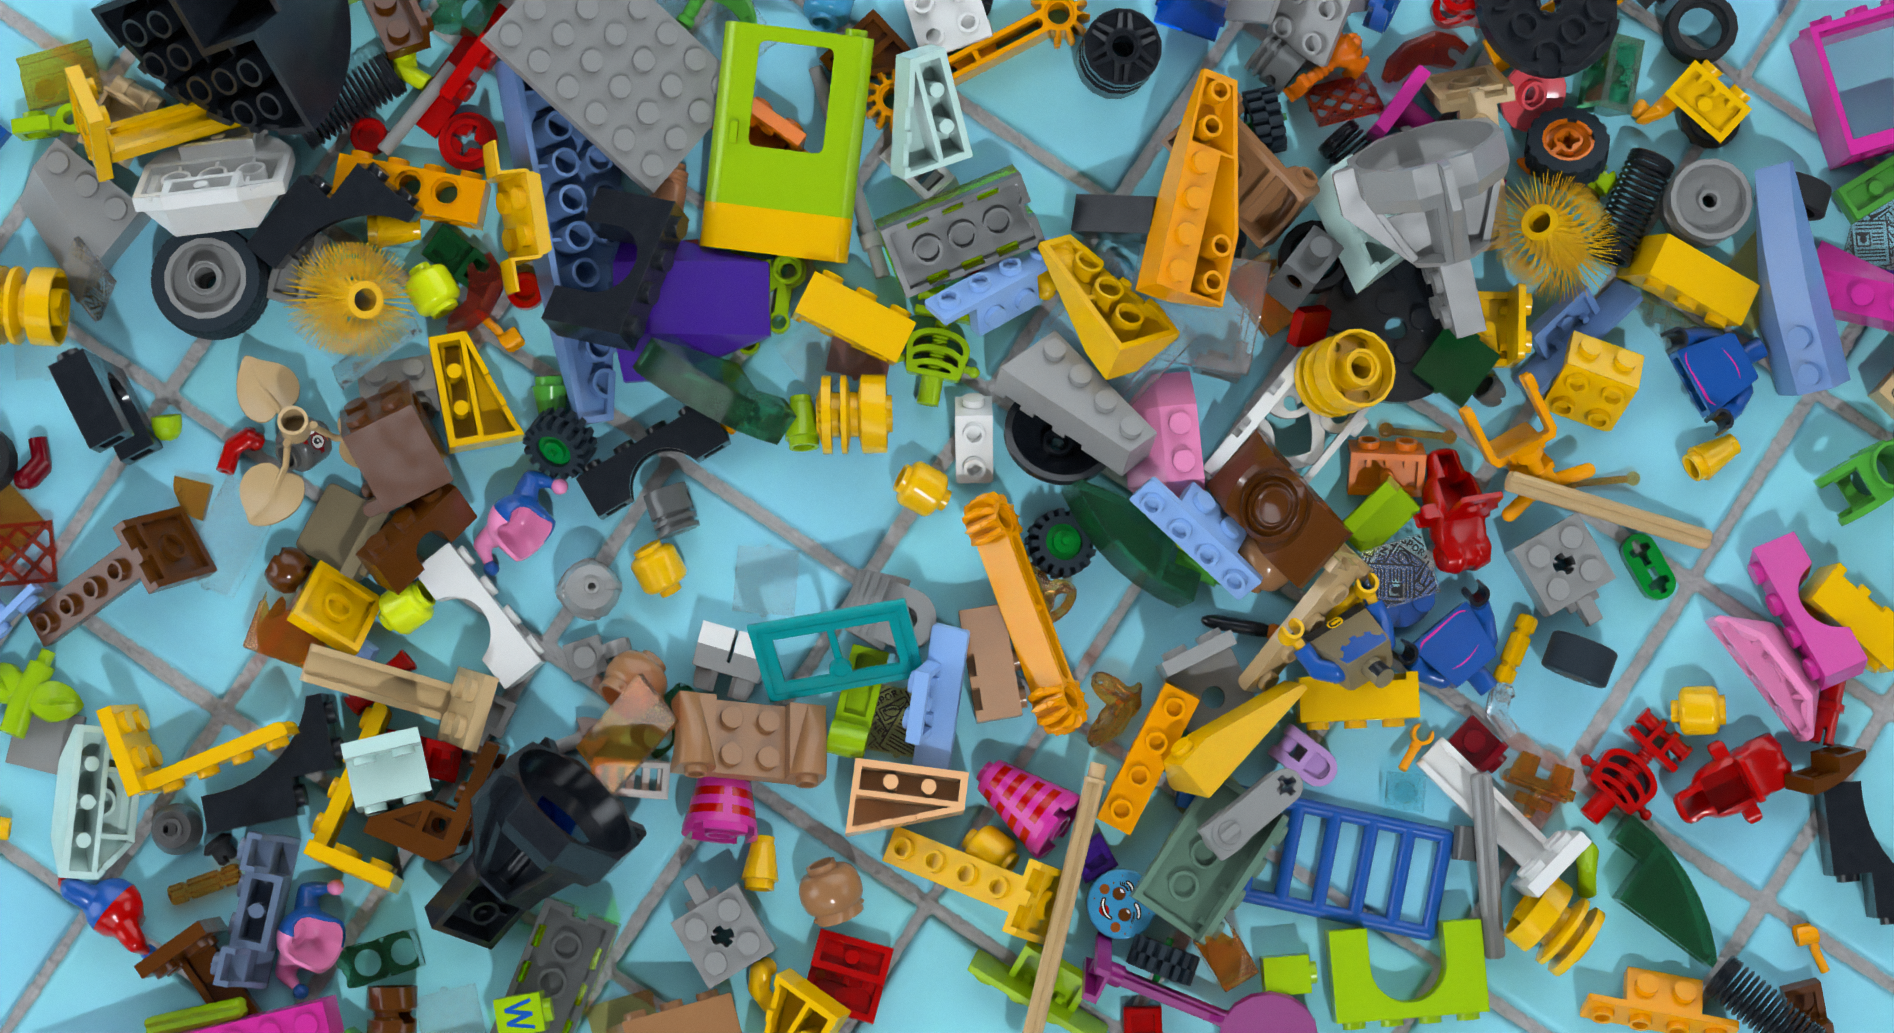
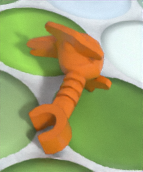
(1346, 55)

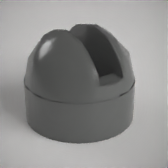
(1490, 391)

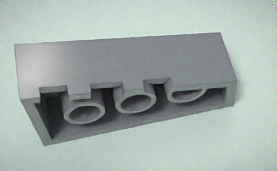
(1077, 401)

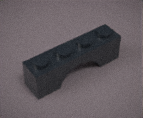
(611, 482)

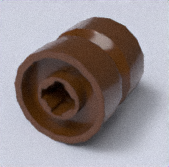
(392, 1008)

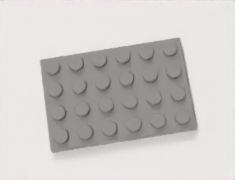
(617, 75)

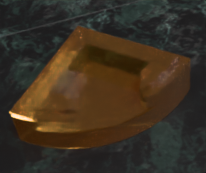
(193, 496)

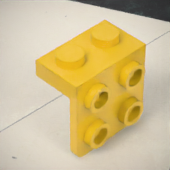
(1506, 324)
(1594, 382)

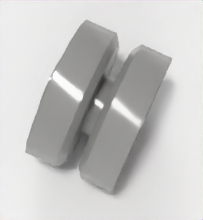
(1726, 196)

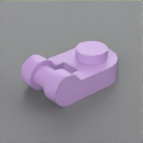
(1315, 766)

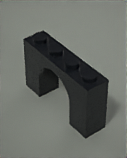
(620, 313)
(104, 405)

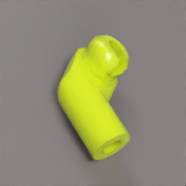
(407, 70)

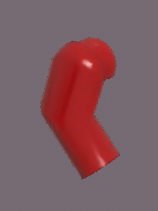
(235, 445)

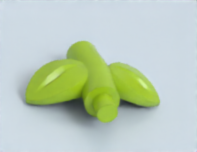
(34, 694)

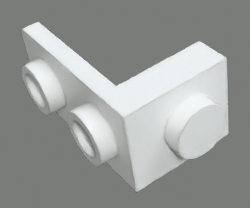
(974, 438)

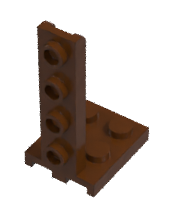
(155, 549)
(194, 953)

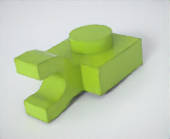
(40, 125)

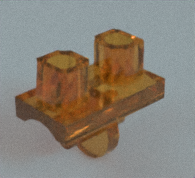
(1556, 787)

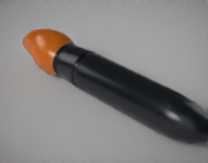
(1240, 625)

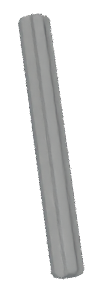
(1487, 865)

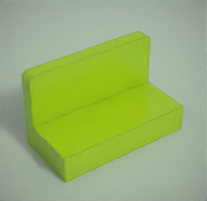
(1380, 515)

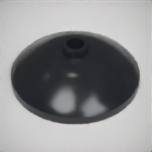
(1030, 447)

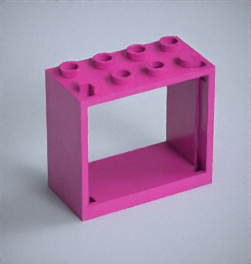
(1821, 90)

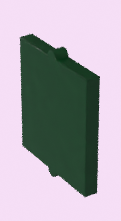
(1456, 366)

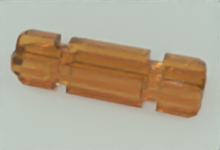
(204, 884)

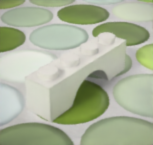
(509, 653)

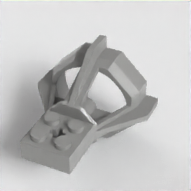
(1447, 193)

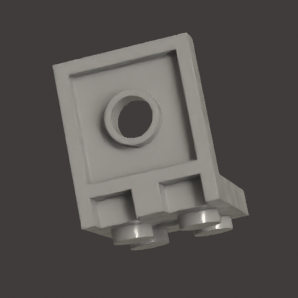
(1206, 666)

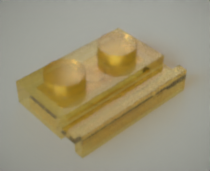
(45, 76)

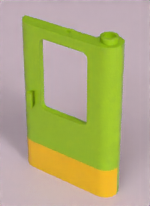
(782, 197)

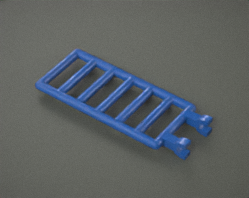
(1354, 914)

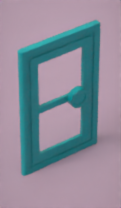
(840, 669)

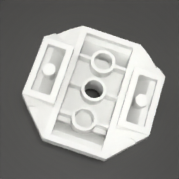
(215, 182)

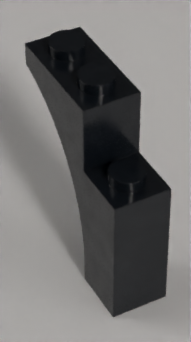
(312, 208)
(1121, 218)
(277, 790)
(1852, 849)

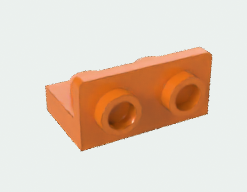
(1376, 460)

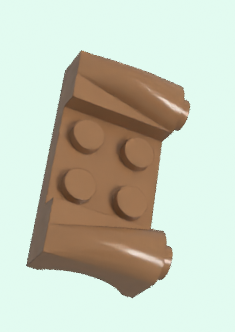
(1267, 190)
(749, 740)

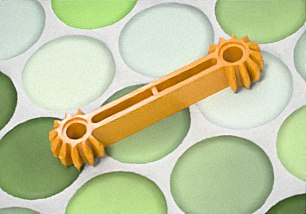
(984, 55)
(1054, 692)

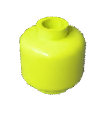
(436, 290)
(408, 609)

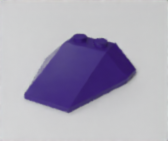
(705, 303)

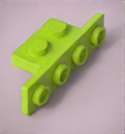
(1020, 980)

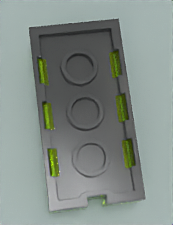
(959, 231)
(564, 961)

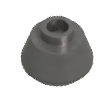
(177, 829)

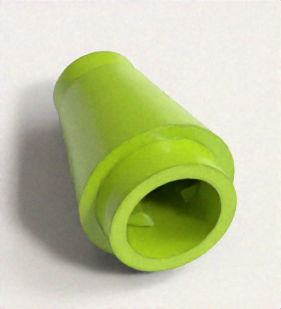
(803, 431)

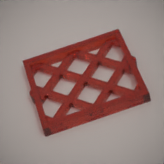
(1342, 114)
(51, 551)

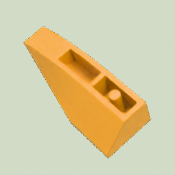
(1197, 203)

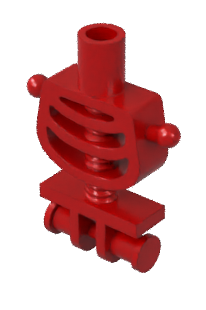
(1607, 796)

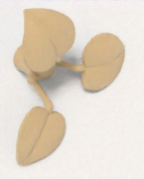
(262, 392)

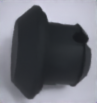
(221, 849)

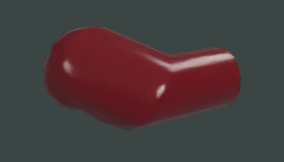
(37, 467)

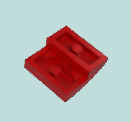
(851, 972)

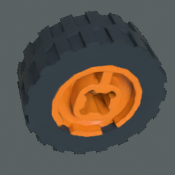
(1569, 143)

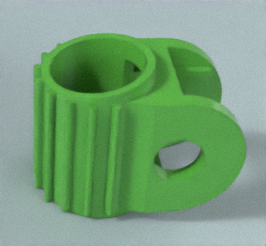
(1866, 466)

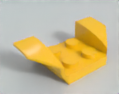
(523, 215)

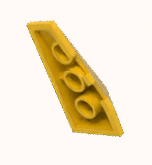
(1110, 319)
(1215, 750)

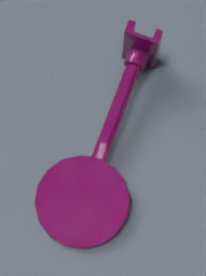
(1252, 1014)

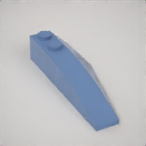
(1792, 290)

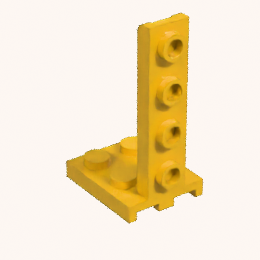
(135, 135)
(141, 760)
(329, 824)
(1025, 897)

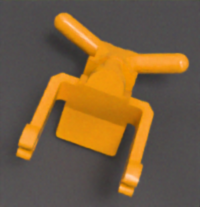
(1523, 448)

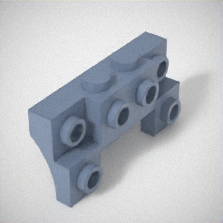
(262, 902)

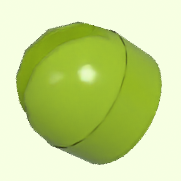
(1605, 183)
(167, 426)

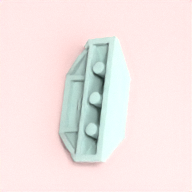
(91, 809)

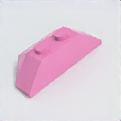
(1177, 451)
(1772, 669)

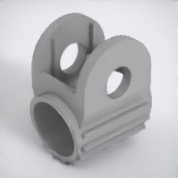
(879, 587)

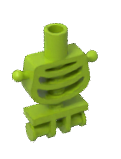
(933, 378)

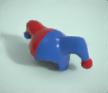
(111, 909)

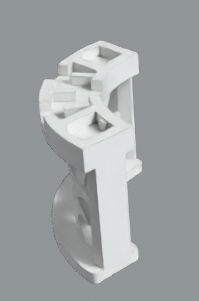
(1273, 403)

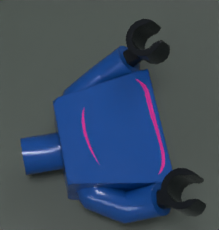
(1715, 370)
(1456, 646)

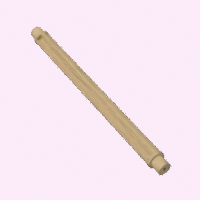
(1065, 899)

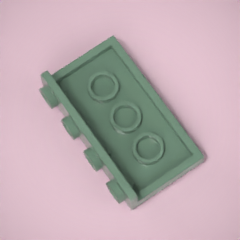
(1188, 880)

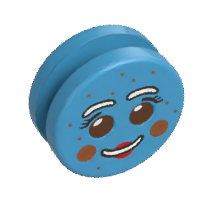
(1113, 909)

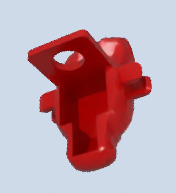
(1455, 514)
(1734, 781)

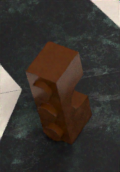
(392, 551)

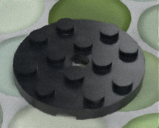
(1545, 41)
(1396, 296)

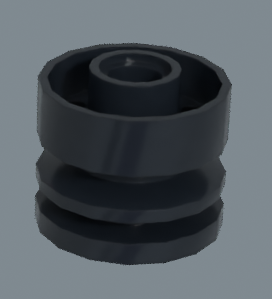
(1127, 34)

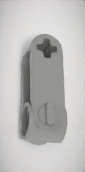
(1250, 812)

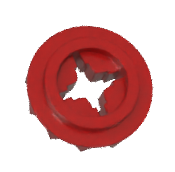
(463, 125)

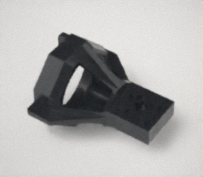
(522, 852)

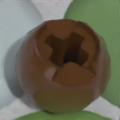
(288, 570)

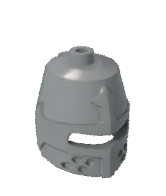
(589, 589)

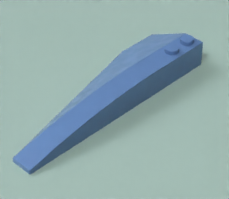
(579, 259)

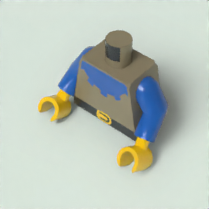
(1350, 646)

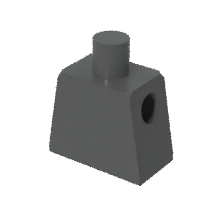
(1308, 264)

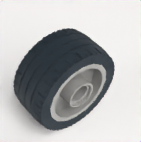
(183, 277)

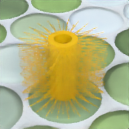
(1554, 237)
(350, 298)

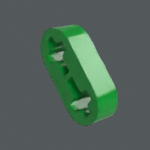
(1655, 562)

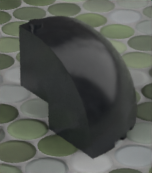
(240, 59)

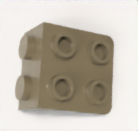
(340, 530)

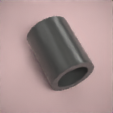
(1464, 843)

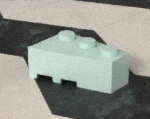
(926, 114)
(1363, 255)

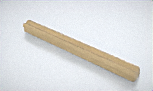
(1608, 510)

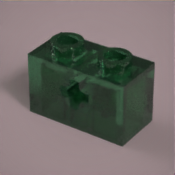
(1612, 81)

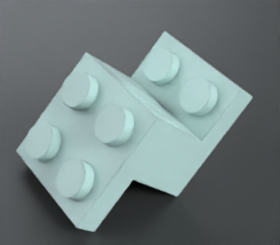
(387, 771)

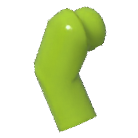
(1586, 872)

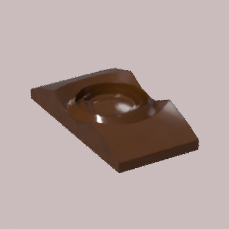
(1278, 510)

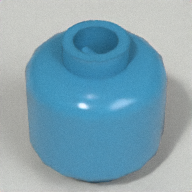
(828, 14)

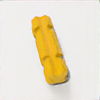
(1515, 648)

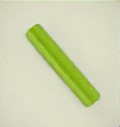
(197, 1016)

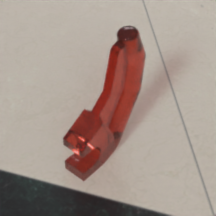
(1427, 50)
(481, 298)

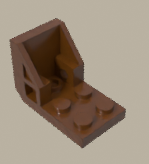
(418, 824)

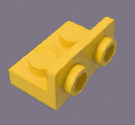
(1709, 100)

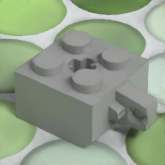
(1570, 589)
(730, 910)

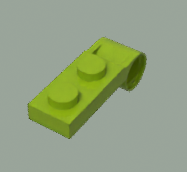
(856, 708)

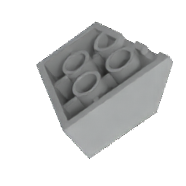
(70, 202)

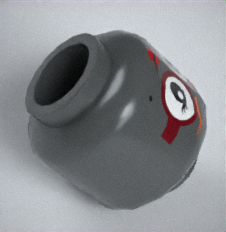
(308, 453)

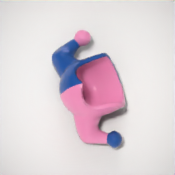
(518, 521)
(309, 936)

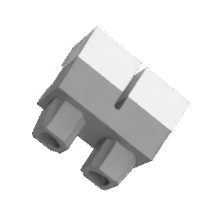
(713, 657)

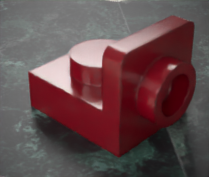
(1479, 745)

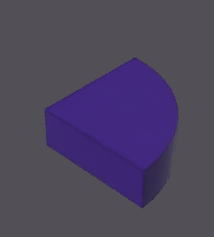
(1098, 859)

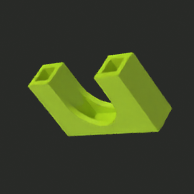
(1458, 989)

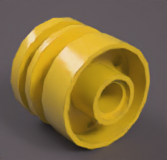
(34, 306)
(1344, 373)
(855, 414)
(1561, 930)

